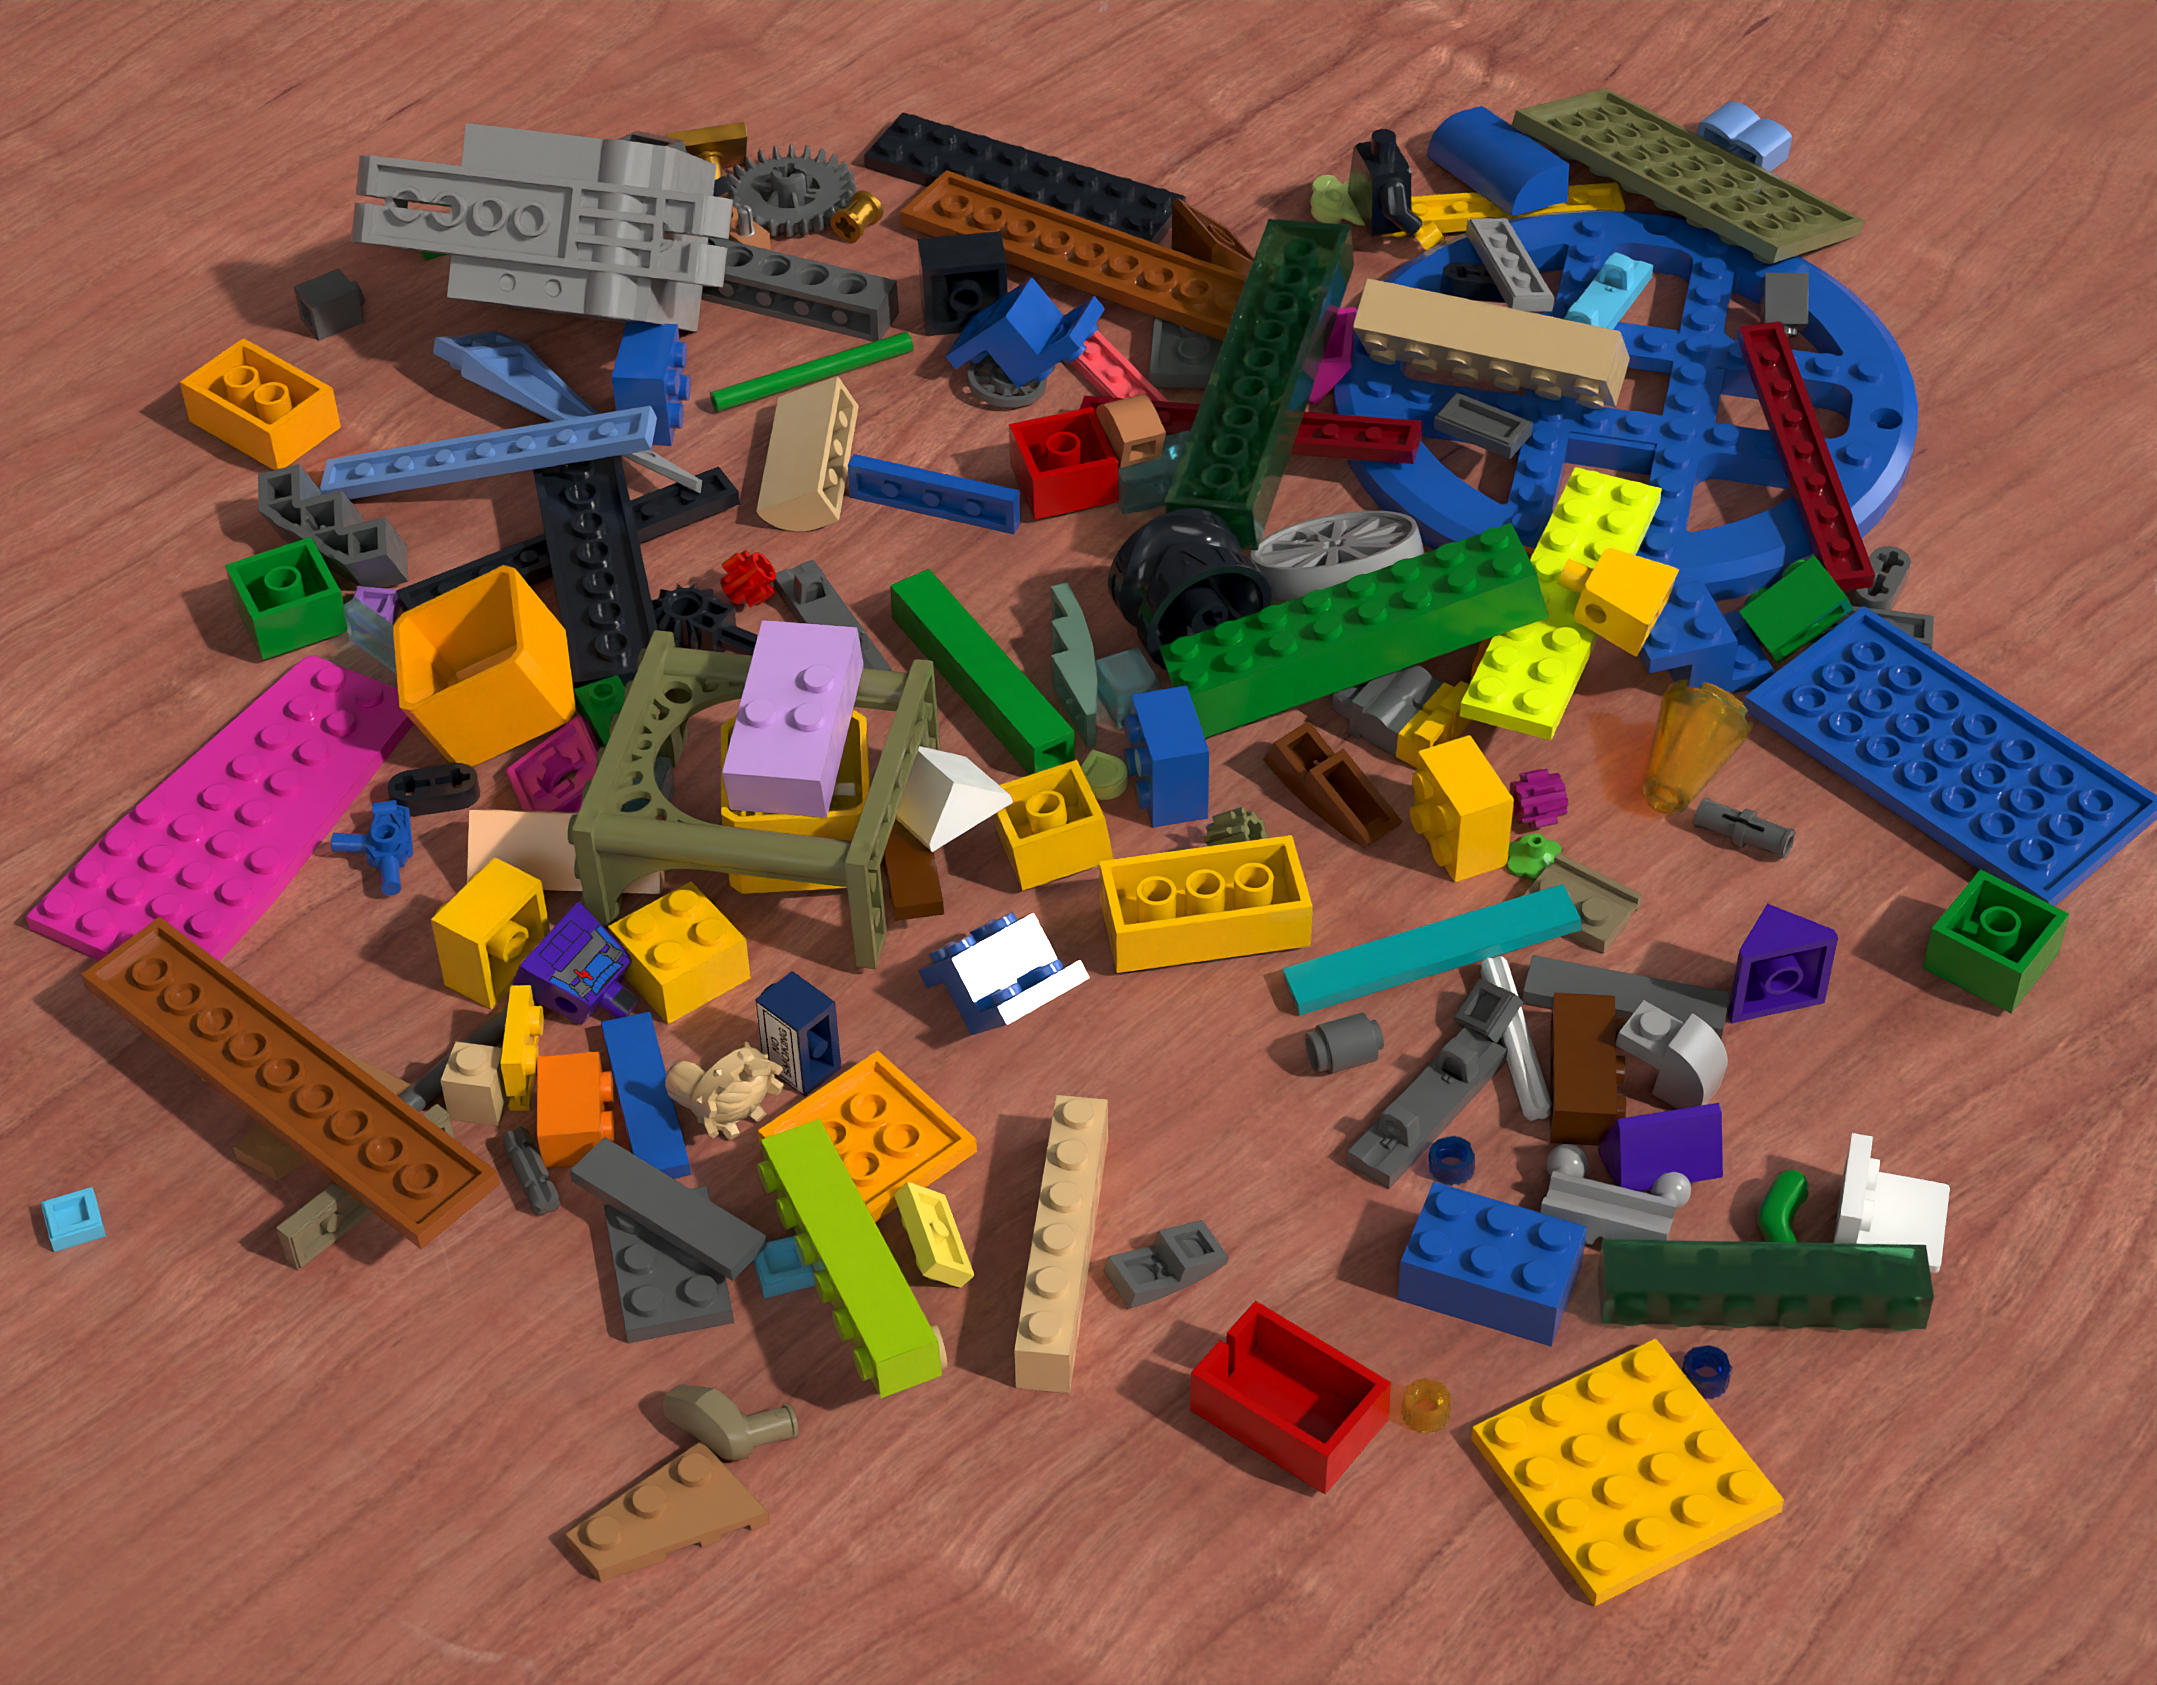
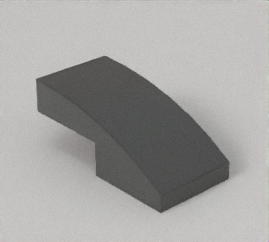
(1173, 1262)

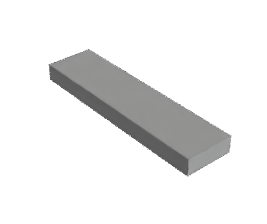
(1509, 265)

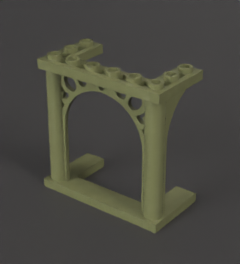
(667, 690)

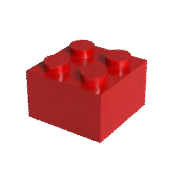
(1063, 463)

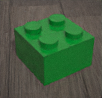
(287, 598)
(1995, 941)

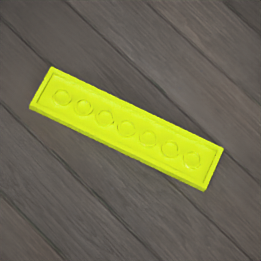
(1535, 668)

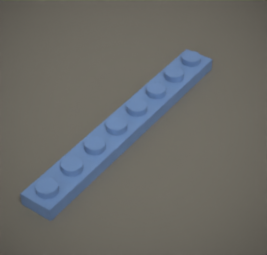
(491, 453)

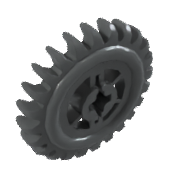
(789, 191)

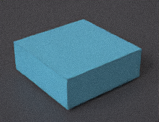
(73, 1219)
(781, 1268)

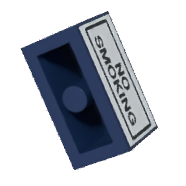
(799, 1032)

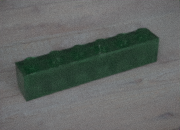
(1764, 1284)

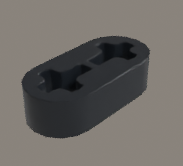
(1469, 282)
(435, 789)

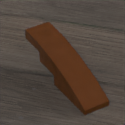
(911, 876)

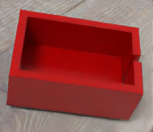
(1290, 1397)

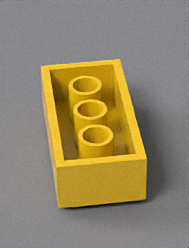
(1205, 903)

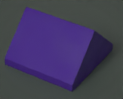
(1781, 966)
(1664, 1142)

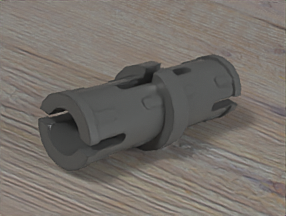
(1744, 828)

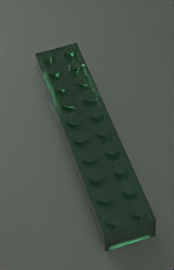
(1264, 376)

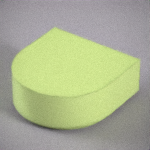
(1105, 775)

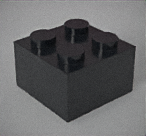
(959, 278)

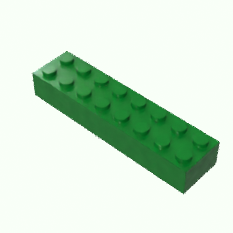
(1357, 630)

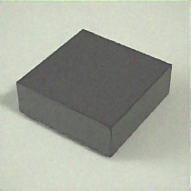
(1488, 1010)

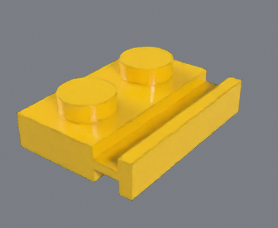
(520, 1046)

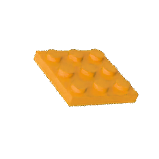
(882, 1131)

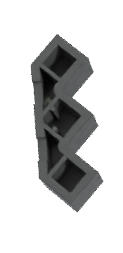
(355, 549)

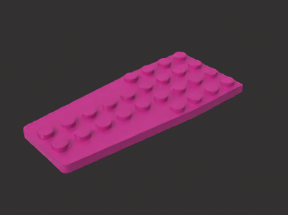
(233, 818)

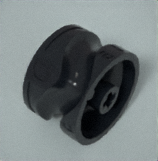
(1184, 578)

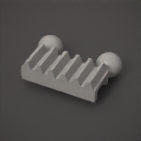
(1607, 1208)

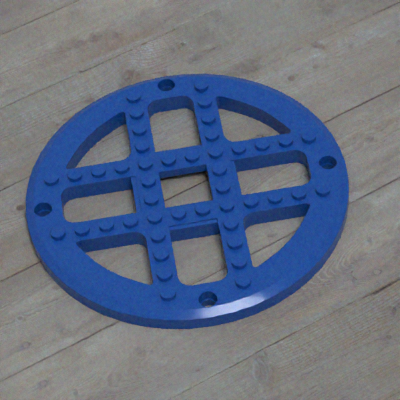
(1854, 374)

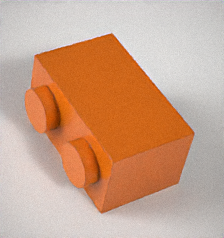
(572, 1107)

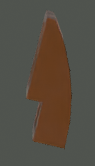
(1331, 785)

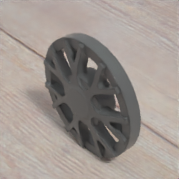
(1002, 384)

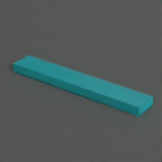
(1431, 949)

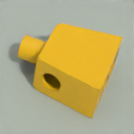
(1620, 596)

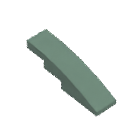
(1073, 663)

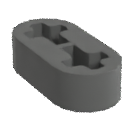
(1889, 583)

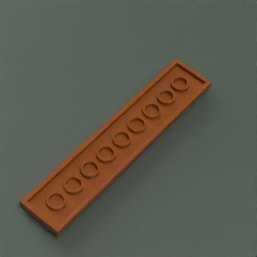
(1082, 253)
(292, 1082)

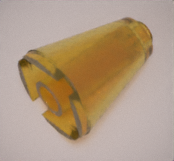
(1692, 743)

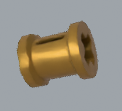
(861, 212)

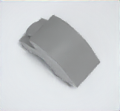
(1686, 1054)

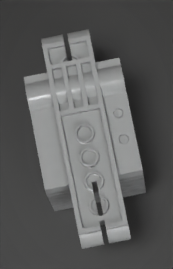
(558, 223)

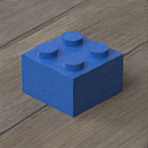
(652, 375)
(1167, 756)

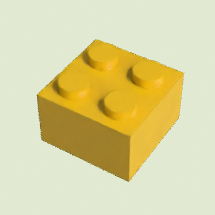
(1461, 808)
(1052, 826)
(490, 931)
(682, 952)

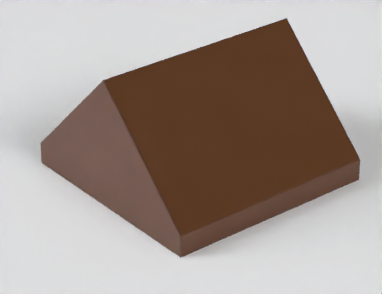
(1207, 239)

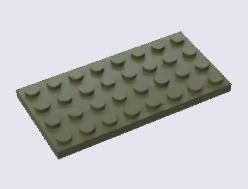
(1688, 175)

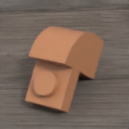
(1132, 429)

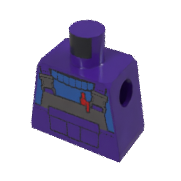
(578, 969)

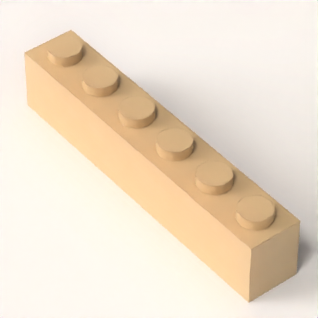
(1061, 1245)

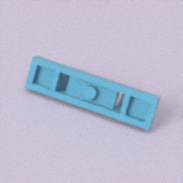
(1611, 292)

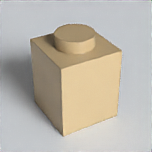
(474, 1084)

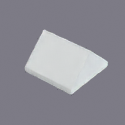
(947, 797)

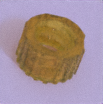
(1426, 1420)

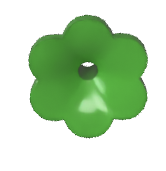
(1531, 856)

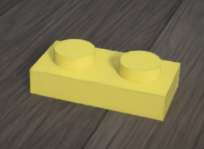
(933, 1235)

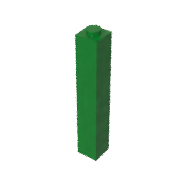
(981, 673)

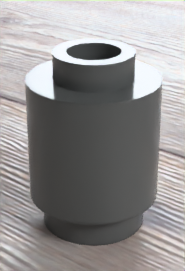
(1344, 1043)

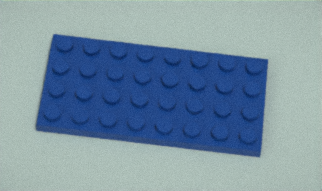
(1954, 757)

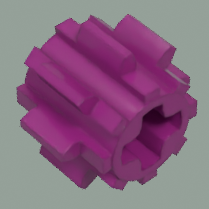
(1539, 798)

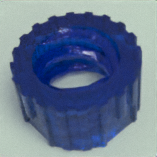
(1455, 1148)
(1711, 1357)

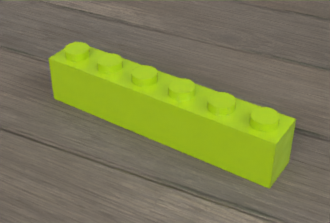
(850, 1260)

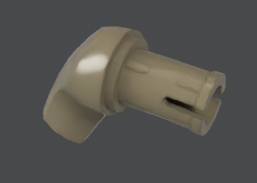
(722, 1426)

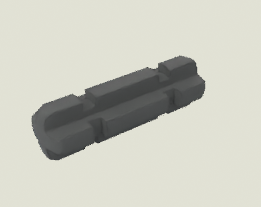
(531, 1171)

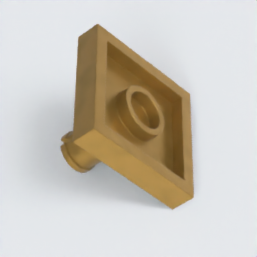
(719, 144)

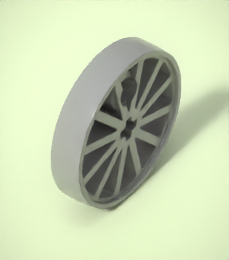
(1334, 550)

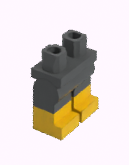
(1403, 712)

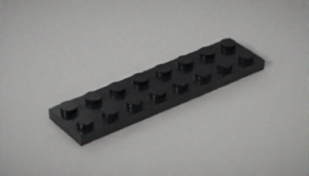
(925, 149)
(596, 567)

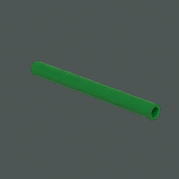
(811, 371)

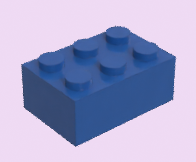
(1491, 1263)

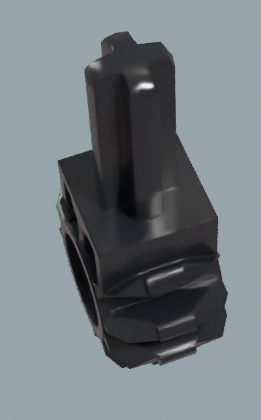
(701, 621)

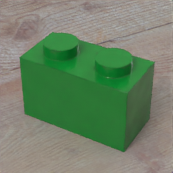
(1795, 608)

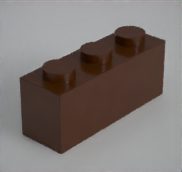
(1584, 1068)

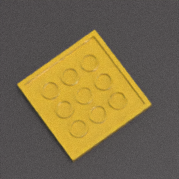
(1626, 1471)

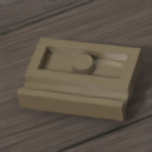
(1600, 901)

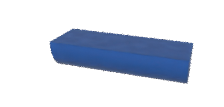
(1499, 161)

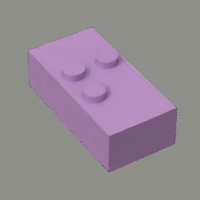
(793, 719)

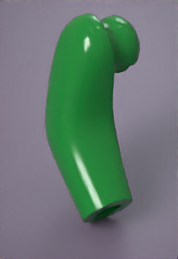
(1780, 1205)

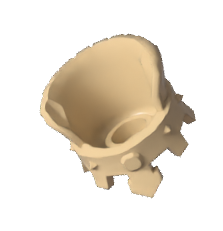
(727, 1090)

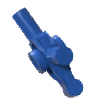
(386, 845)

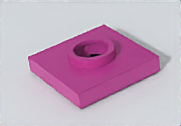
(539, 771)

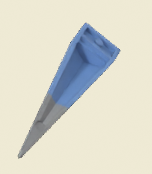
(519, 376)

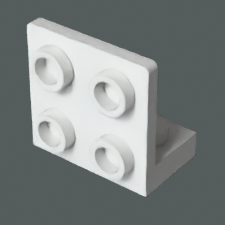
(1889, 1206)

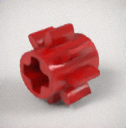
(748, 578)

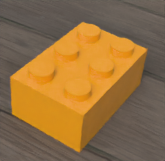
(260, 404)

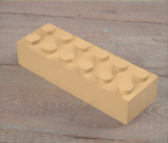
(1492, 344)

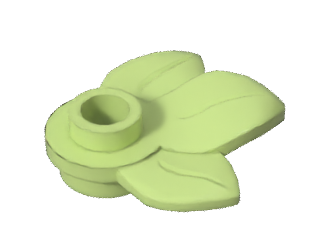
(1332, 202)

